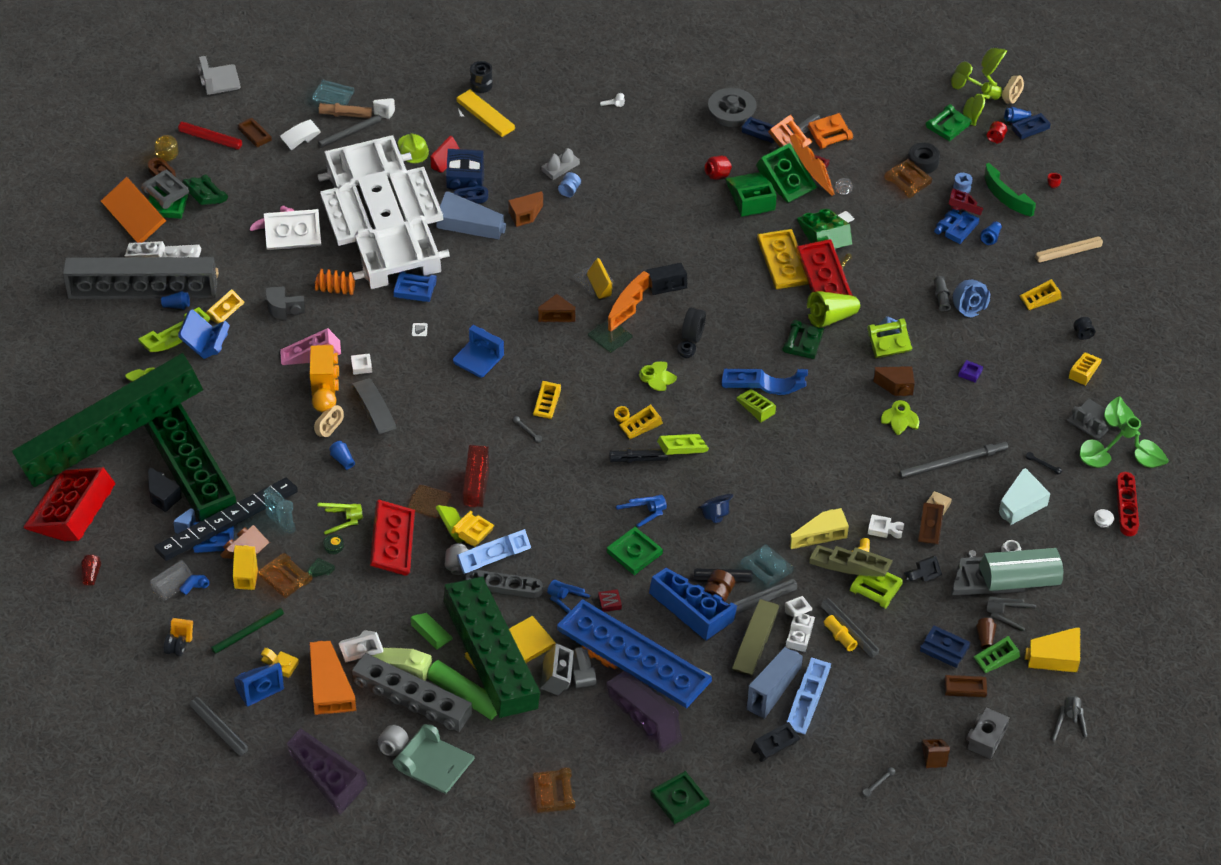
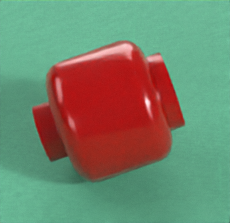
(718, 167)

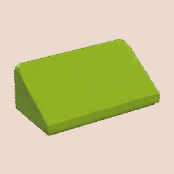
(450, 518)

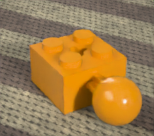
(323, 376)

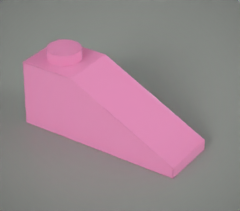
(300, 351)

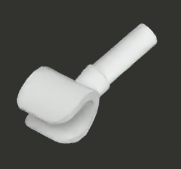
(618, 101)

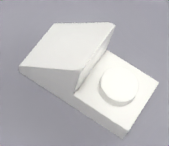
(356, 647)

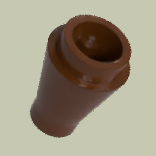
(986, 632)

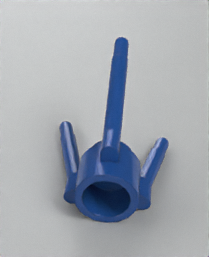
(654, 504)
(560, 590)

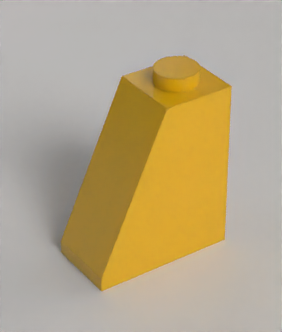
(1055, 651)

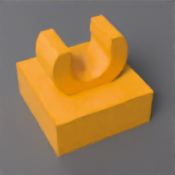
(182, 627)

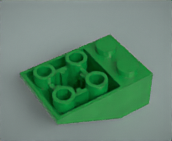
(752, 193)
(826, 226)

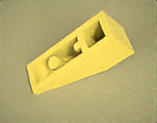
(823, 528)

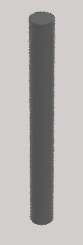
(349, 131)

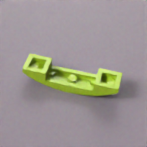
(168, 338)

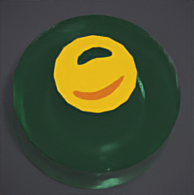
(333, 544)

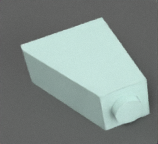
(1023, 498)

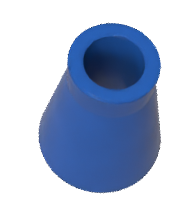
(1015, 115)
(990, 234)
(177, 300)
(341, 453)

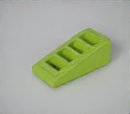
(760, 414)

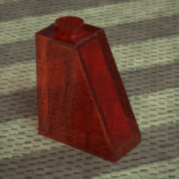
(476, 476)

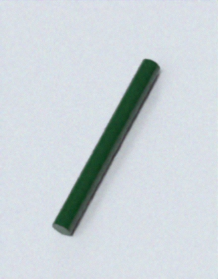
(247, 630)

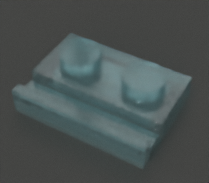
(333, 93)

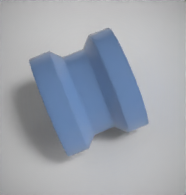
(963, 182)

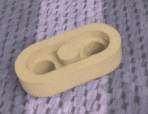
(1013, 89)
(329, 421)

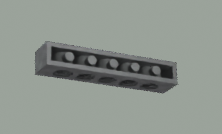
(412, 692)

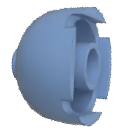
(971, 294)

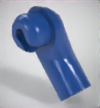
(194, 581)

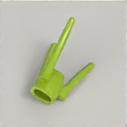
(352, 512)

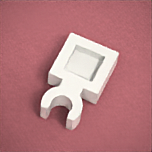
(882, 526)

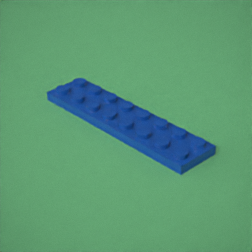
(634, 653)

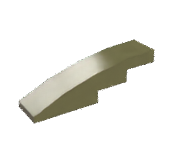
(856, 562)
(755, 637)

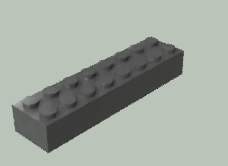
(139, 277)

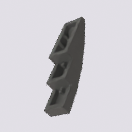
(374, 405)

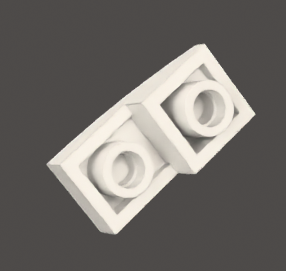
(303, 131)
(800, 632)

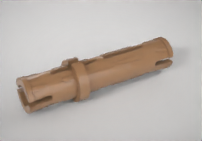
(342, 110)

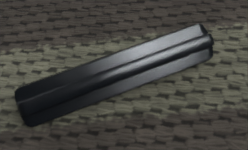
(738, 574)

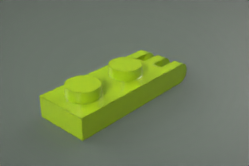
(682, 444)

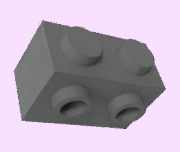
(557, 669)

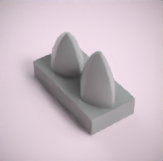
(560, 164)

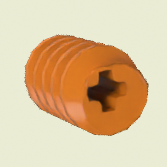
(335, 282)

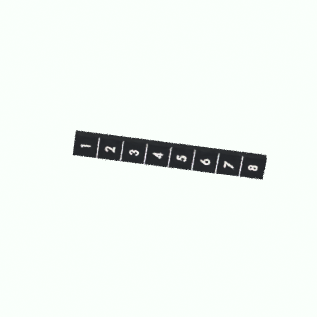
(221, 521)

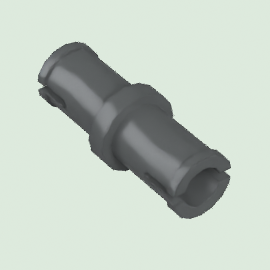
(942, 293)

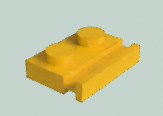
(472, 529)

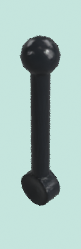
(1030, 456)

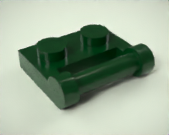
(201, 193)
(809, 342)

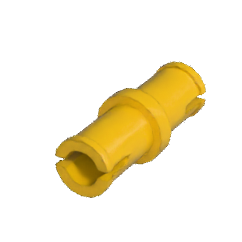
(840, 633)

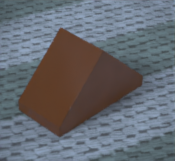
(556, 310)
(935, 753)

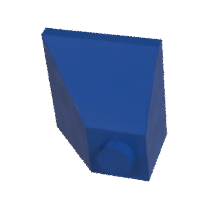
(259, 683)

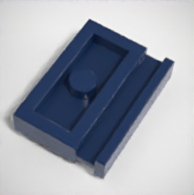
(945, 646)

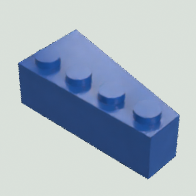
(691, 604)

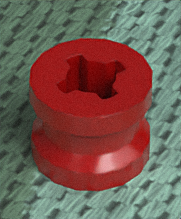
(997, 132)

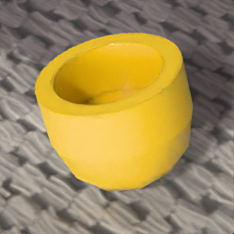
(624, 412)

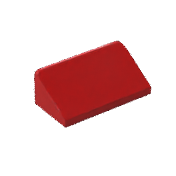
(439, 157)

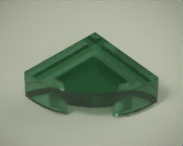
(320, 567)

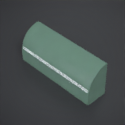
(1022, 569)

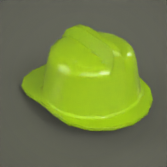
(415, 145)

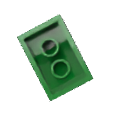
(786, 173)

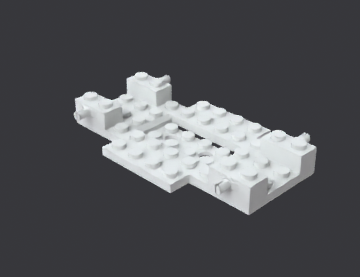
(393, 243)

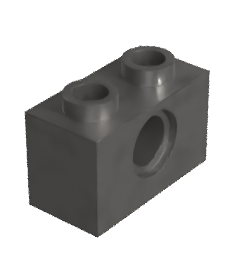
(986, 743)

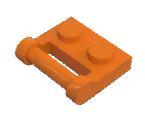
(829, 126)
(781, 133)

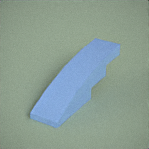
(808, 695)

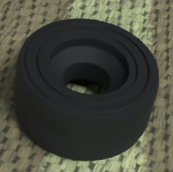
(924, 150)
(693, 324)

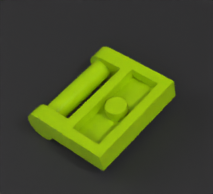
(889, 344)
(888, 585)

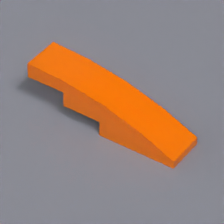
(814, 166)
(626, 303)

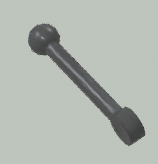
(537, 438)
(867, 792)

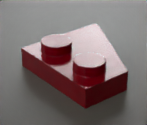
(963, 200)

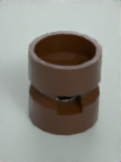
(720, 583)

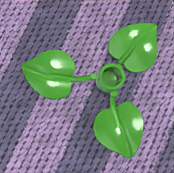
(1119, 414)

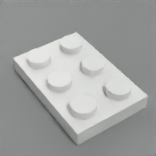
(292, 229)

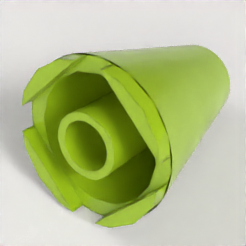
(830, 307)

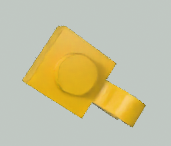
(287, 662)

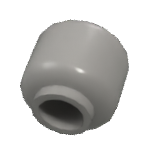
(451, 560)
(392, 740)

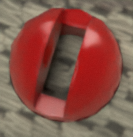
(1054, 180)

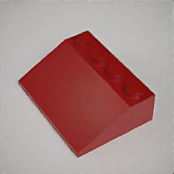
(71, 503)

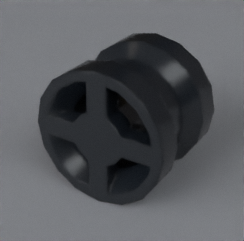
(1084, 328)
(174, 644)

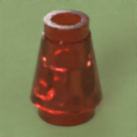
(90, 569)

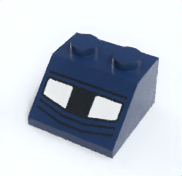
(464, 168)

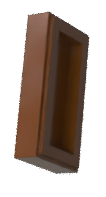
(254, 132)
(965, 686)

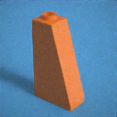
(329, 683)

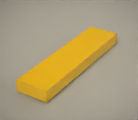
(485, 113)

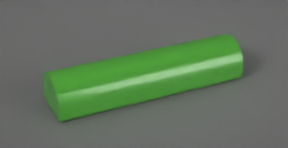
(462, 687)

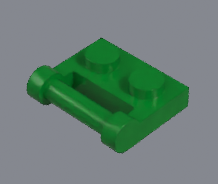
(952, 126)

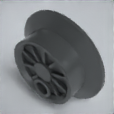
(732, 106)

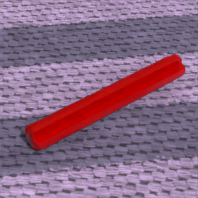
(210, 135)

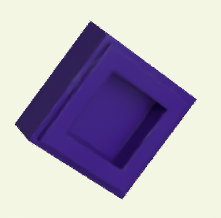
(970, 371)

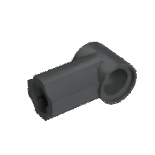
(582, 671)

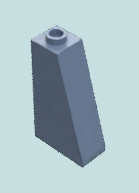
(469, 217)
(773, 682)

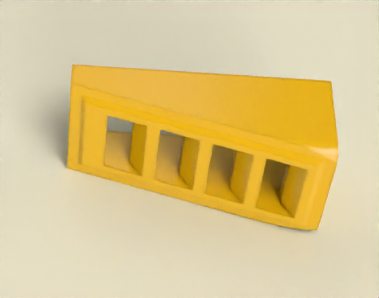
(1055, 295)
(1077, 373)
(547, 387)
(647, 412)

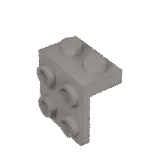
(218, 78)

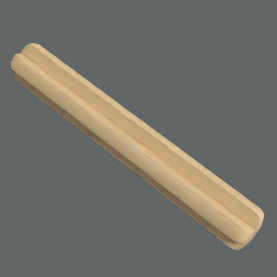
(1068, 249)

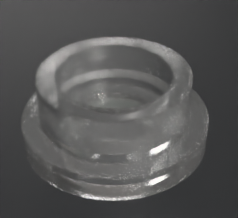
(844, 186)

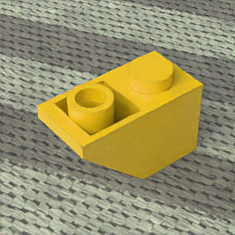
(245, 567)

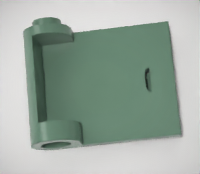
(432, 760)

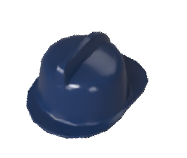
(716, 508)

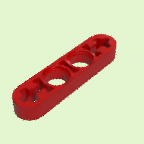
(1127, 504)

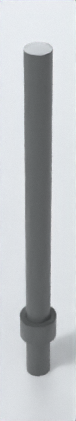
(987, 450)

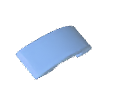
(493, 551)

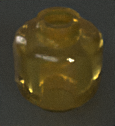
(166, 148)

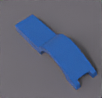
(759, 379)

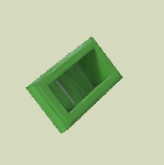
(1000, 661)

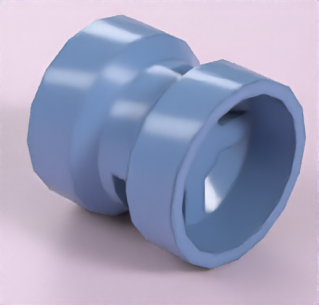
(569, 184)

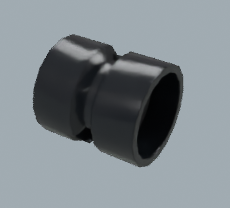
(481, 77)

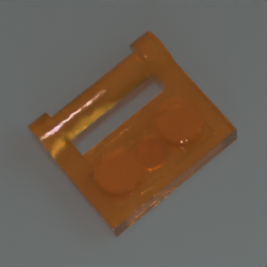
(911, 174)
(281, 579)
(547, 793)

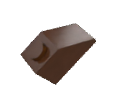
(895, 380)

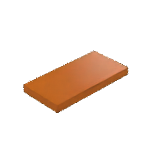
(133, 210)

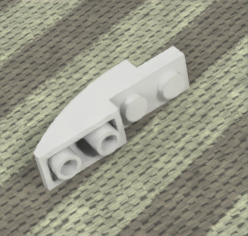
(158, 249)

